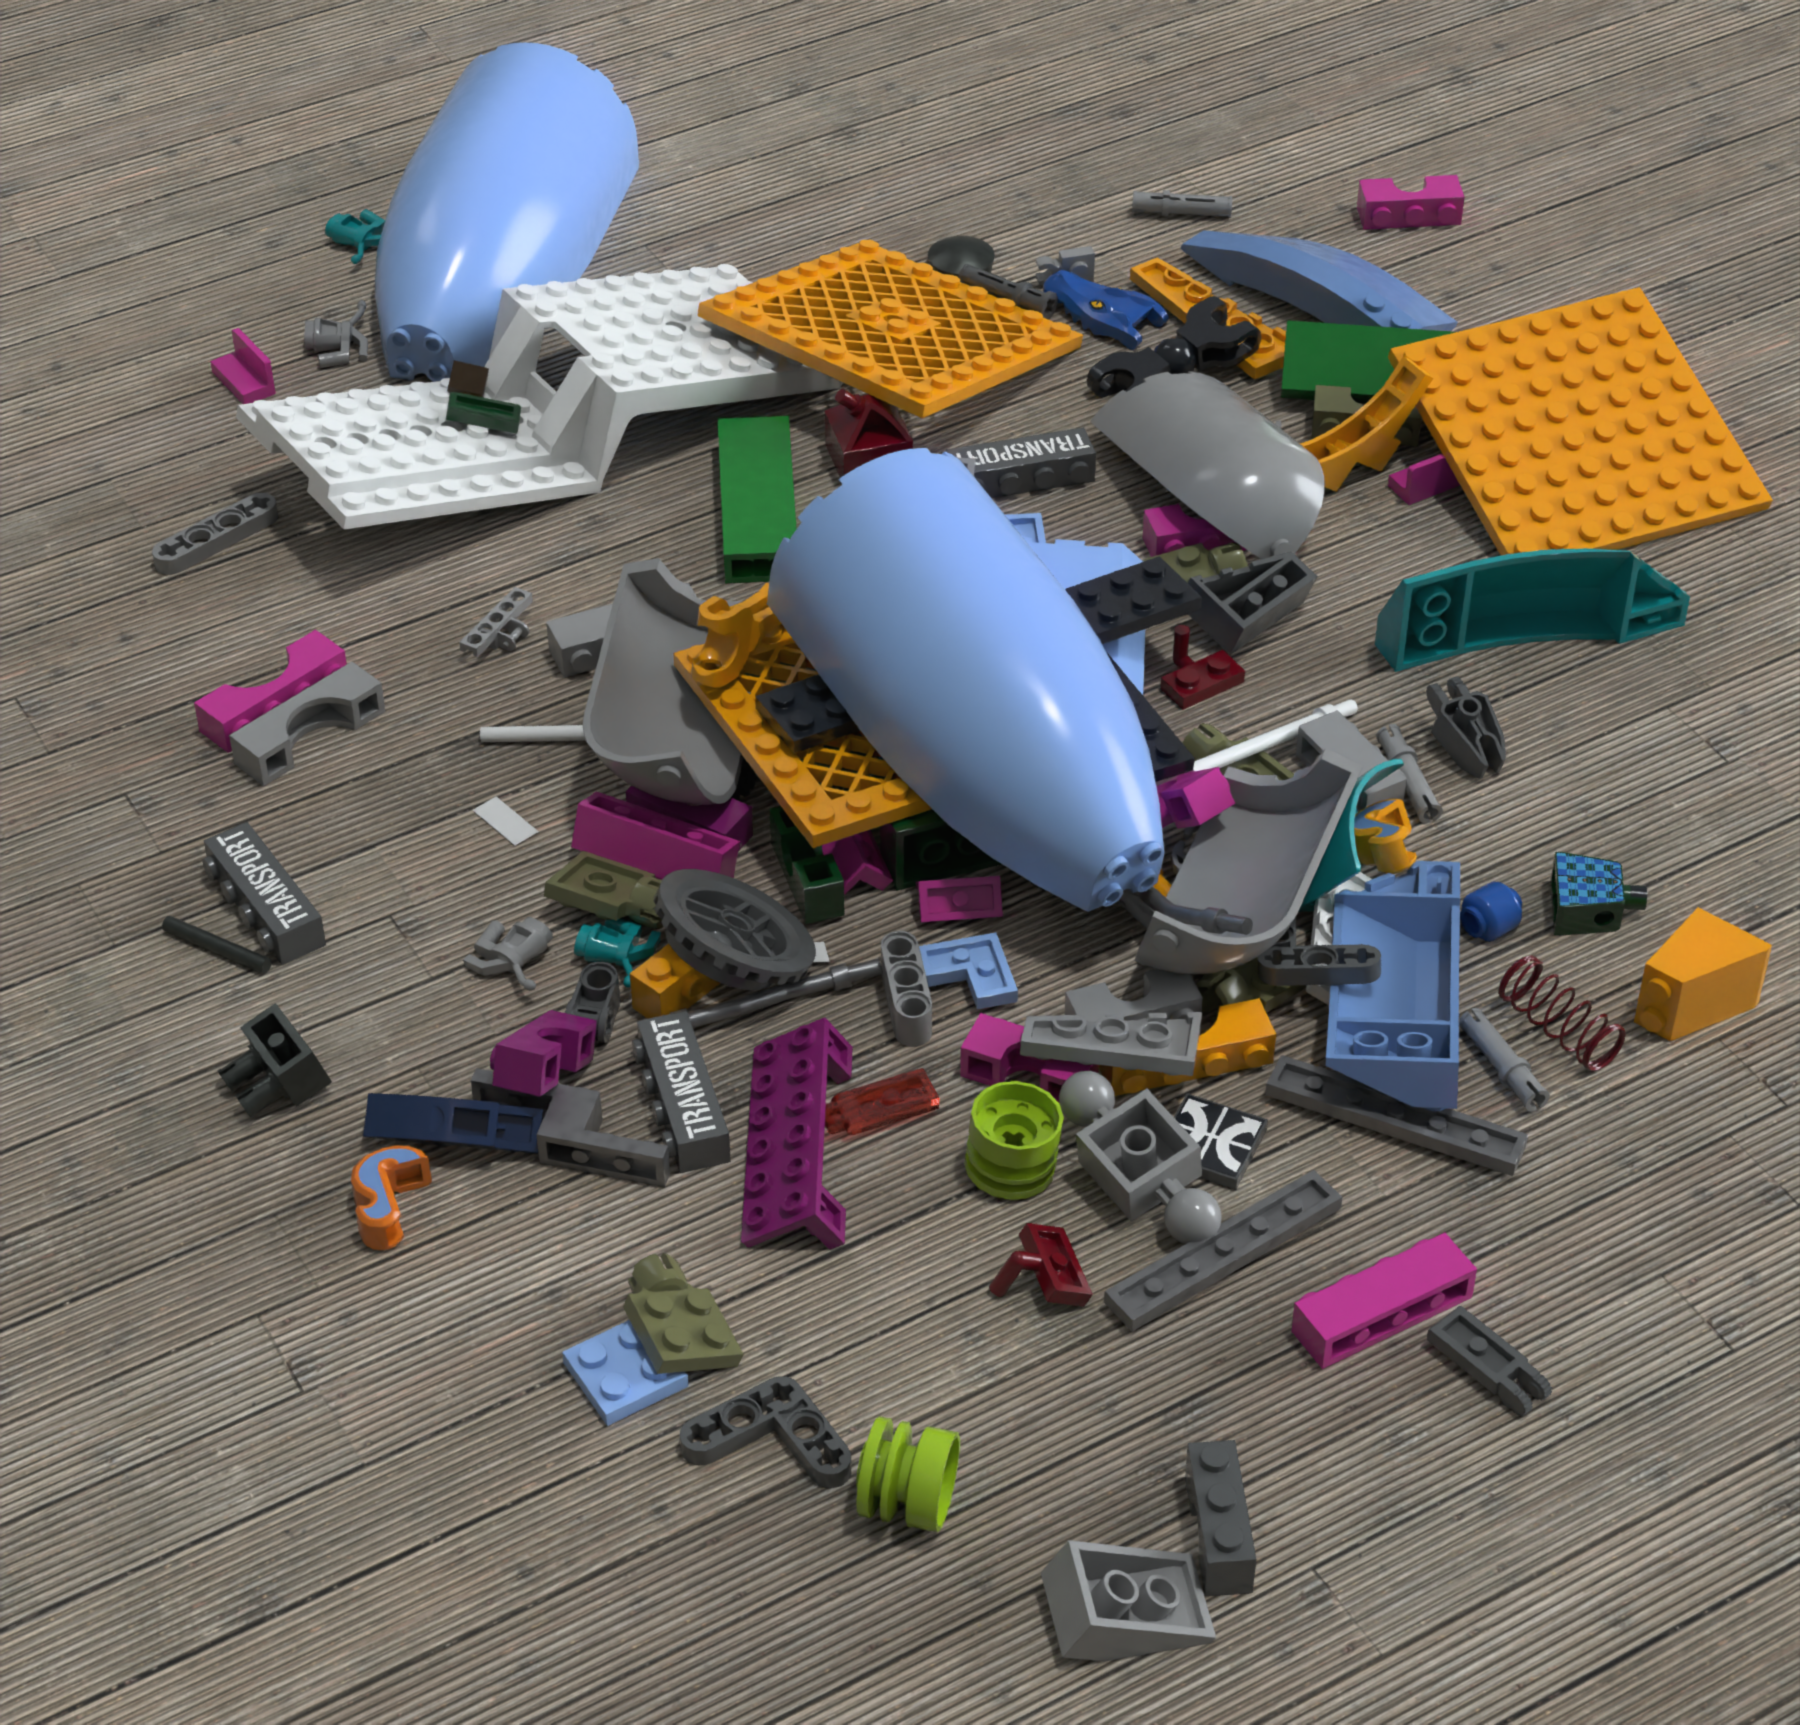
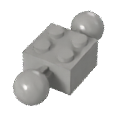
(1140, 1156)

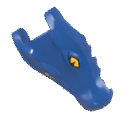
(1104, 308)

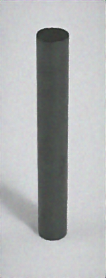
(216, 944)

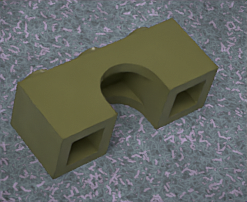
(1335, 405)

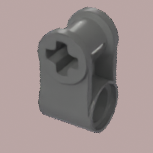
(597, 997)

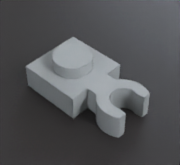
(1075, 260)

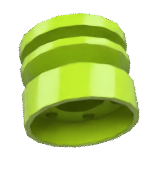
(1013, 1140)
(899, 1472)

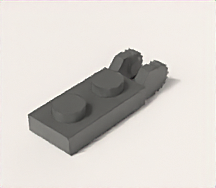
(1489, 1360)

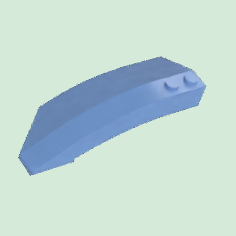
(1316, 279)
(1405, 1024)

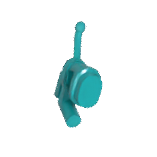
(353, 232)
(615, 944)

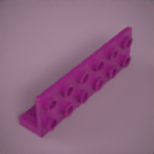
(788, 1135)

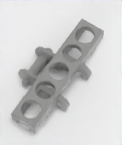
(495, 638)

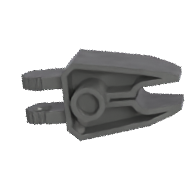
(1467, 727)

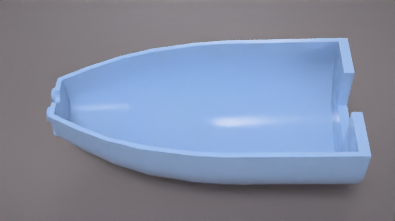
(498, 197)
(973, 674)

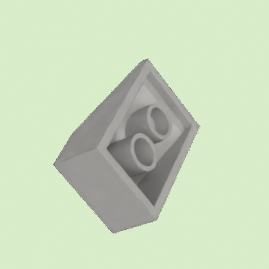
(1124, 1601)

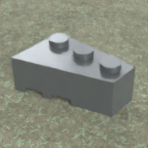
(1250, 599)

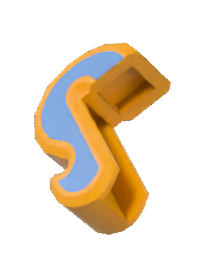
(1380, 836)

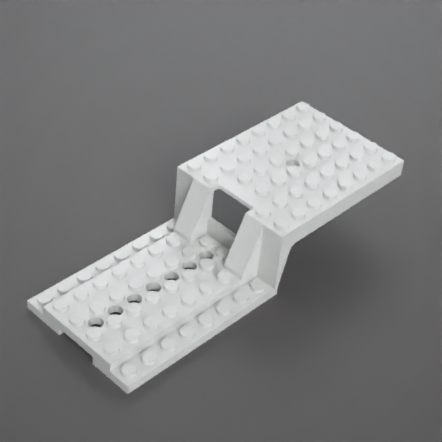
(645, 351)

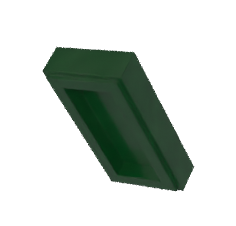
(483, 412)

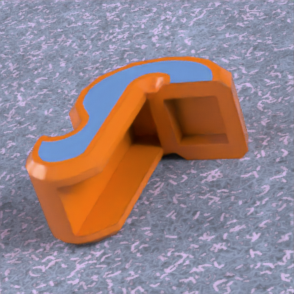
(373, 1183)

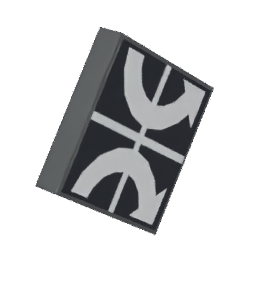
(1225, 1137)

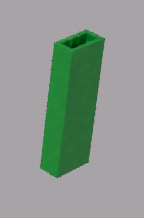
(1342, 357)
(755, 494)

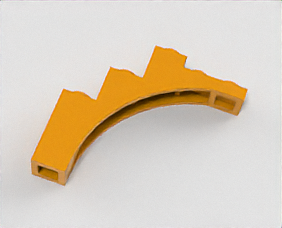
(1371, 431)

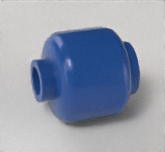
(1491, 911)

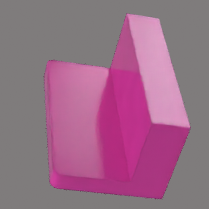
(245, 371)
(1423, 480)
(859, 860)
(959, 898)

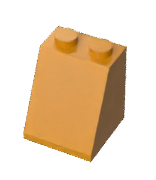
(1701, 977)

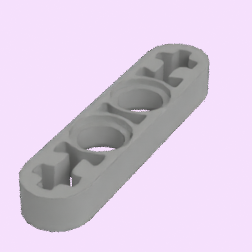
(179, 552)

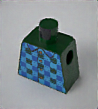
(1590, 895)

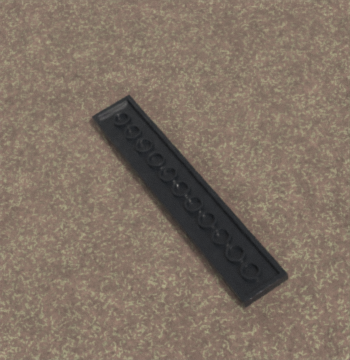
(1113, 605)

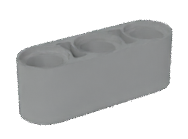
(906, 988)

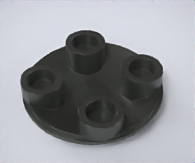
(955, 251)

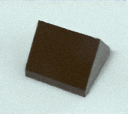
(468, 379)

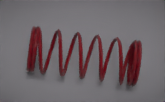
(1590, 1044)

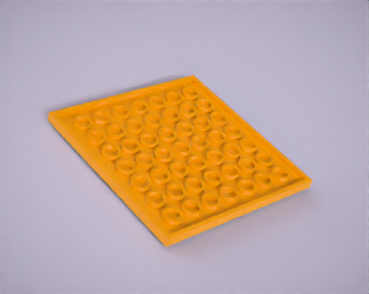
(1581, 428)

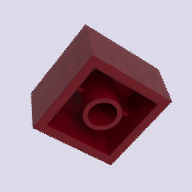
(863, 430)

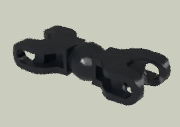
(1198, 345)

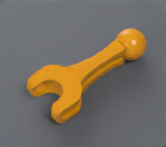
(731, 636)

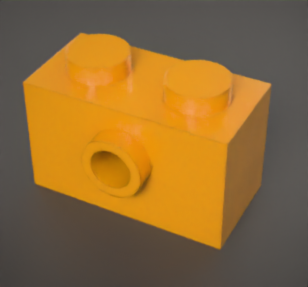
(667, 984)

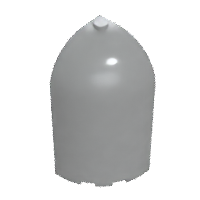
(1219, 458)
(640, 707)
(1252, 864)

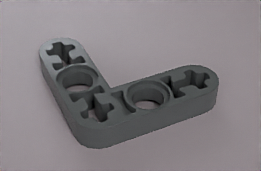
(1292, 964)
(779, 1418)

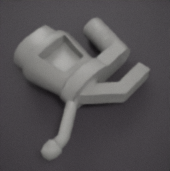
(330, 335)
(519, 946)

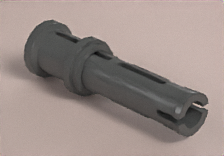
(1022, 294)

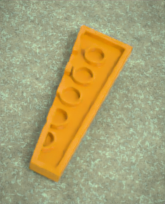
(1180, 292)

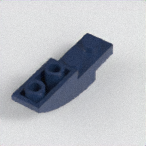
(452, 1122)

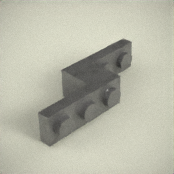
(571, 1134)

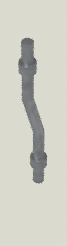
(1211, 919)
(838, 977)

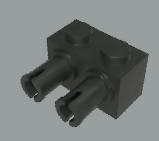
(284, 1057)

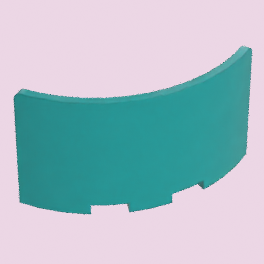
(1341, 857)

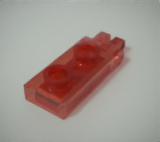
(881, 1103)

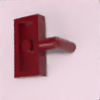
(1198, 679)
(1053, 1262)

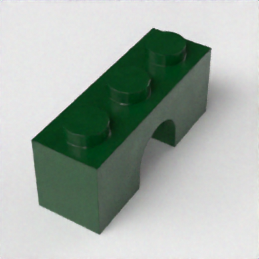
(809, 873)

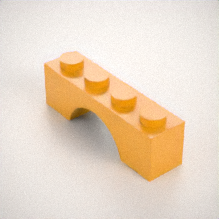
(1235, 1042)

